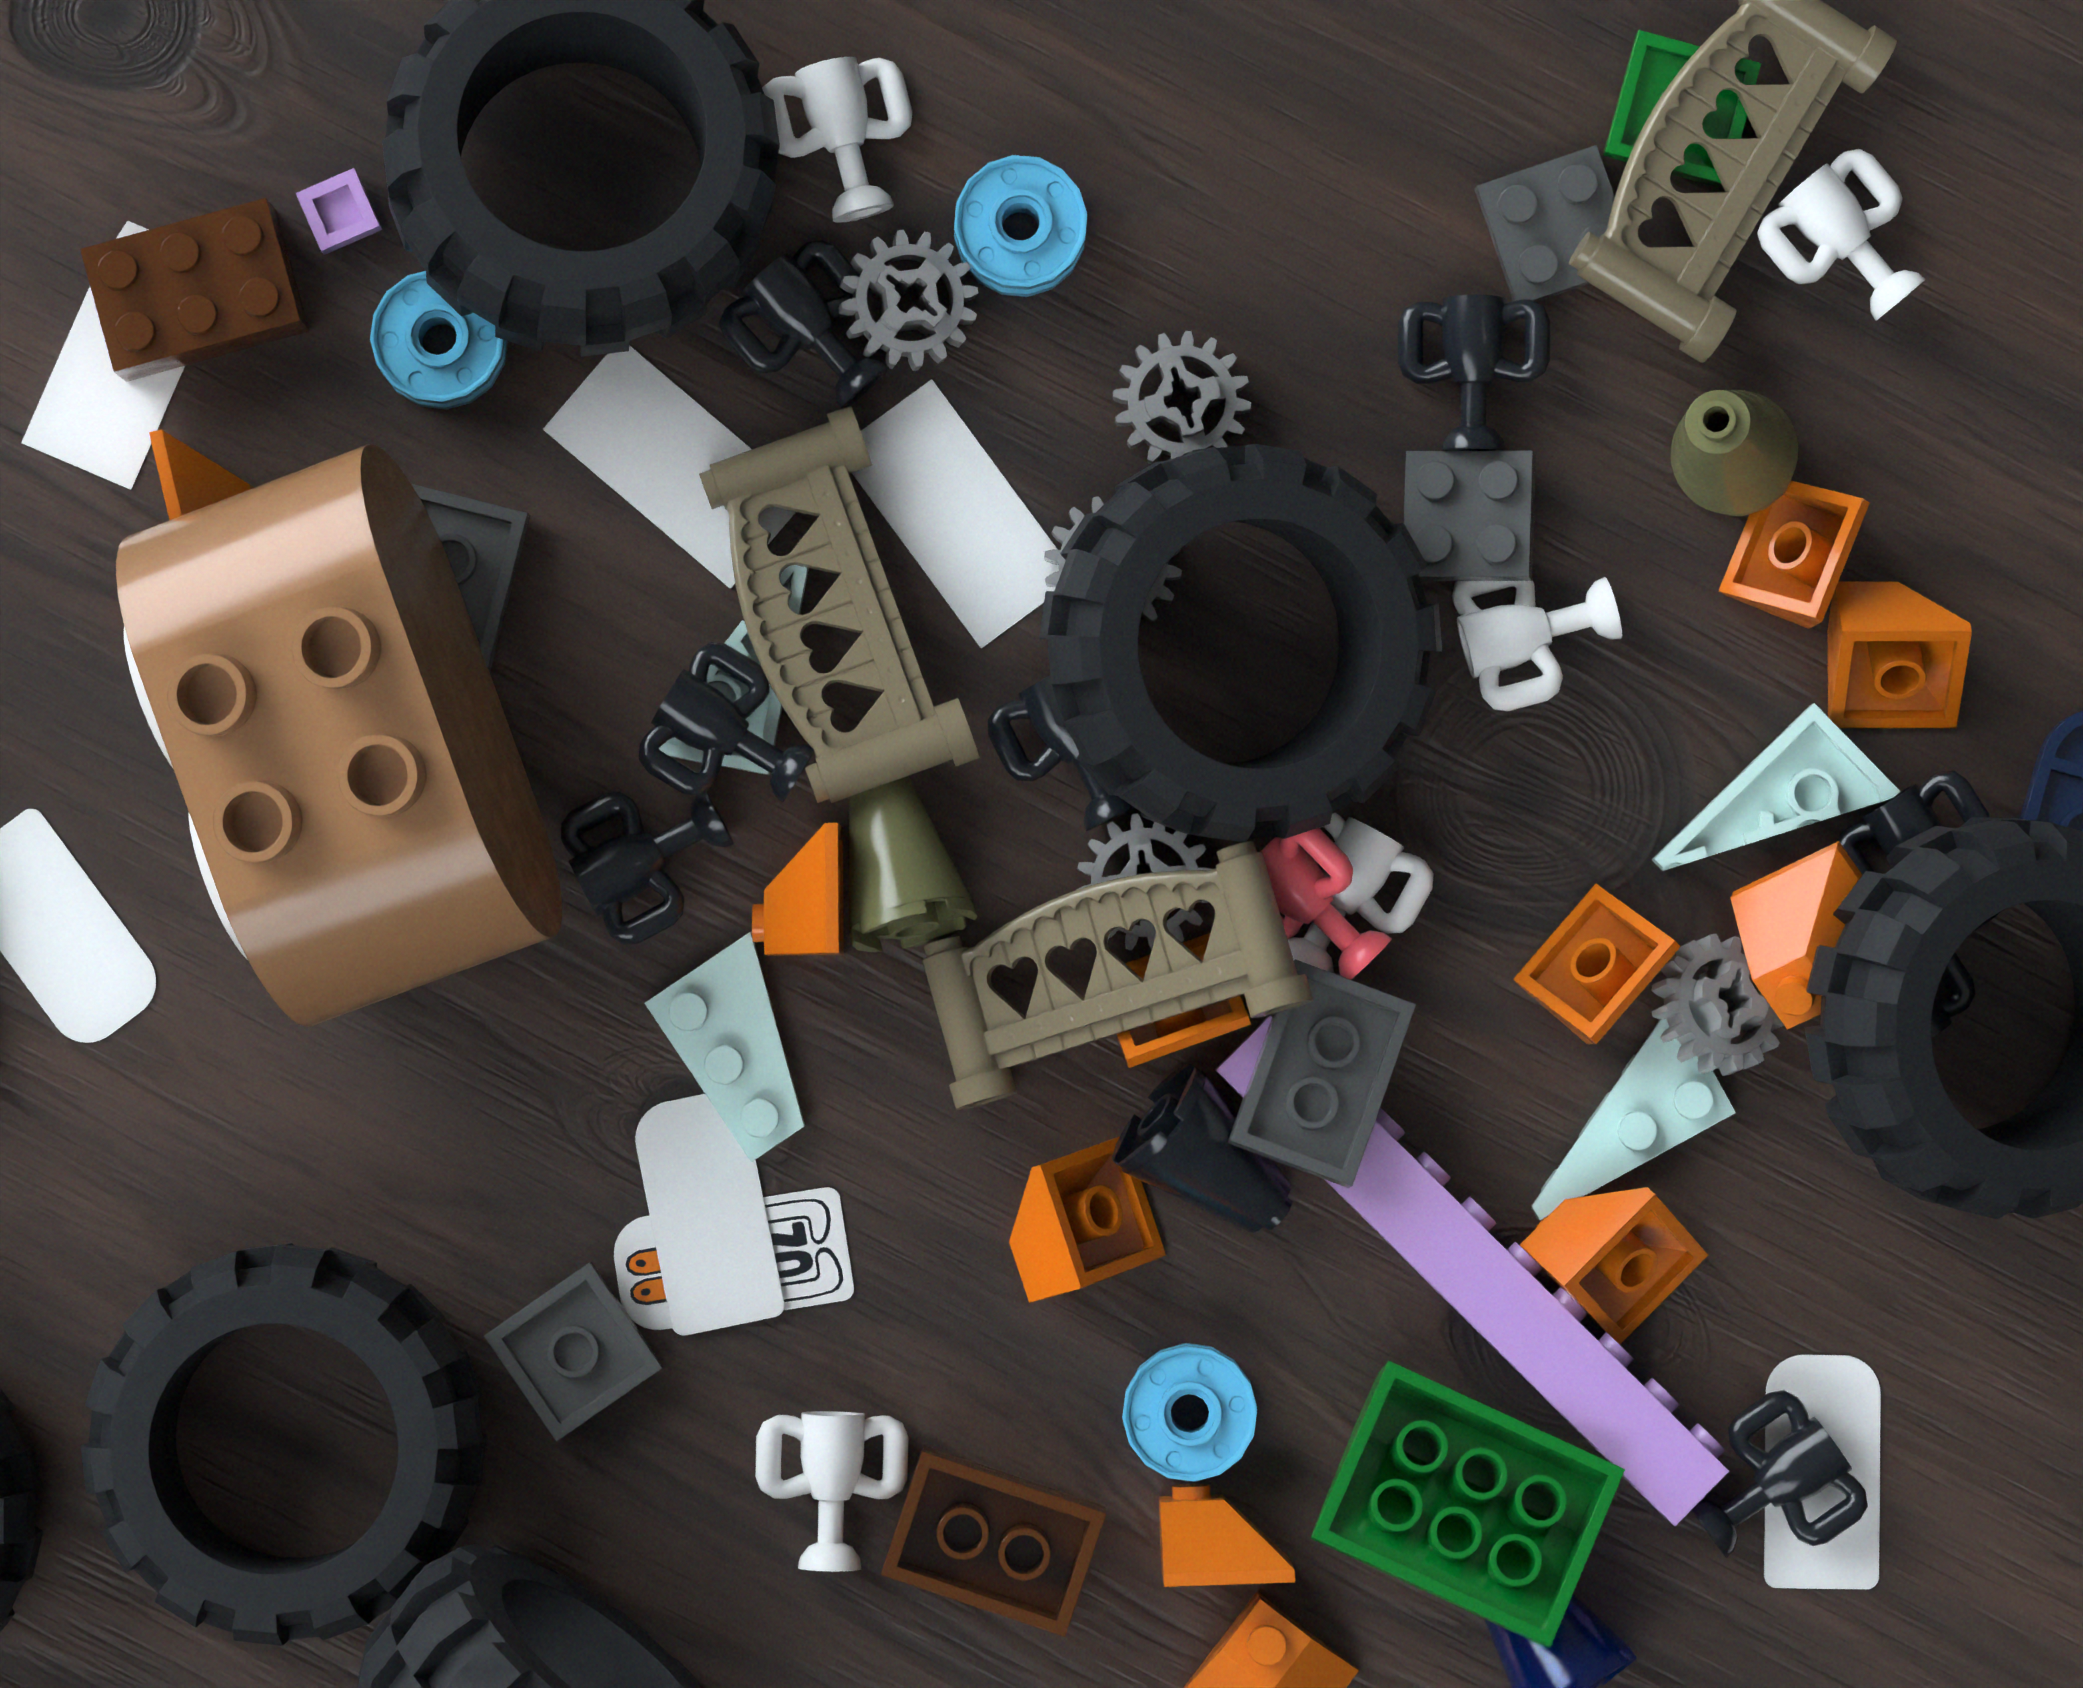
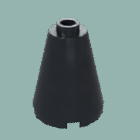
(1187, 1154)

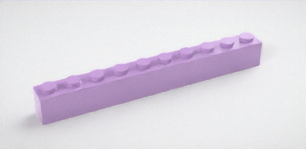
(1518, 1316)

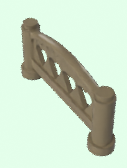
(1679, 283)
(902, 727)
(1243, 956)

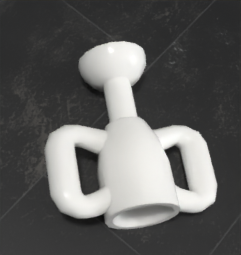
(840, 122)
(1839, 228)
(1522, 632)
(1372, 860)
(831, 1472)

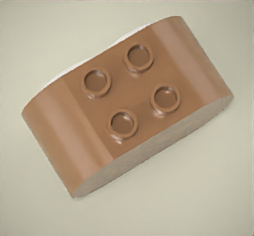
(336, 737)

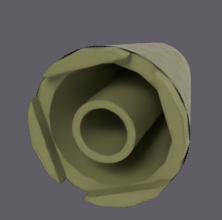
(1734, 452)
(900, 872)

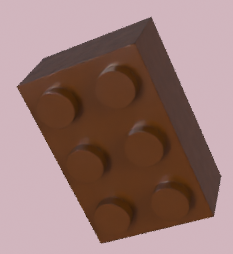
(194, 290)
(994, 1541)

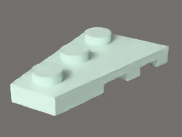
(732, 1046)

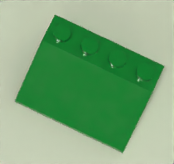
(1467, 1503)

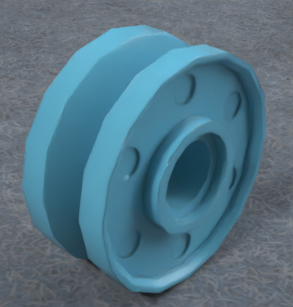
(1026, 187)
(429, 378)
(1196, 1451)

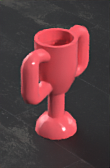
(1307, 895)

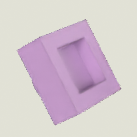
(339, 211)

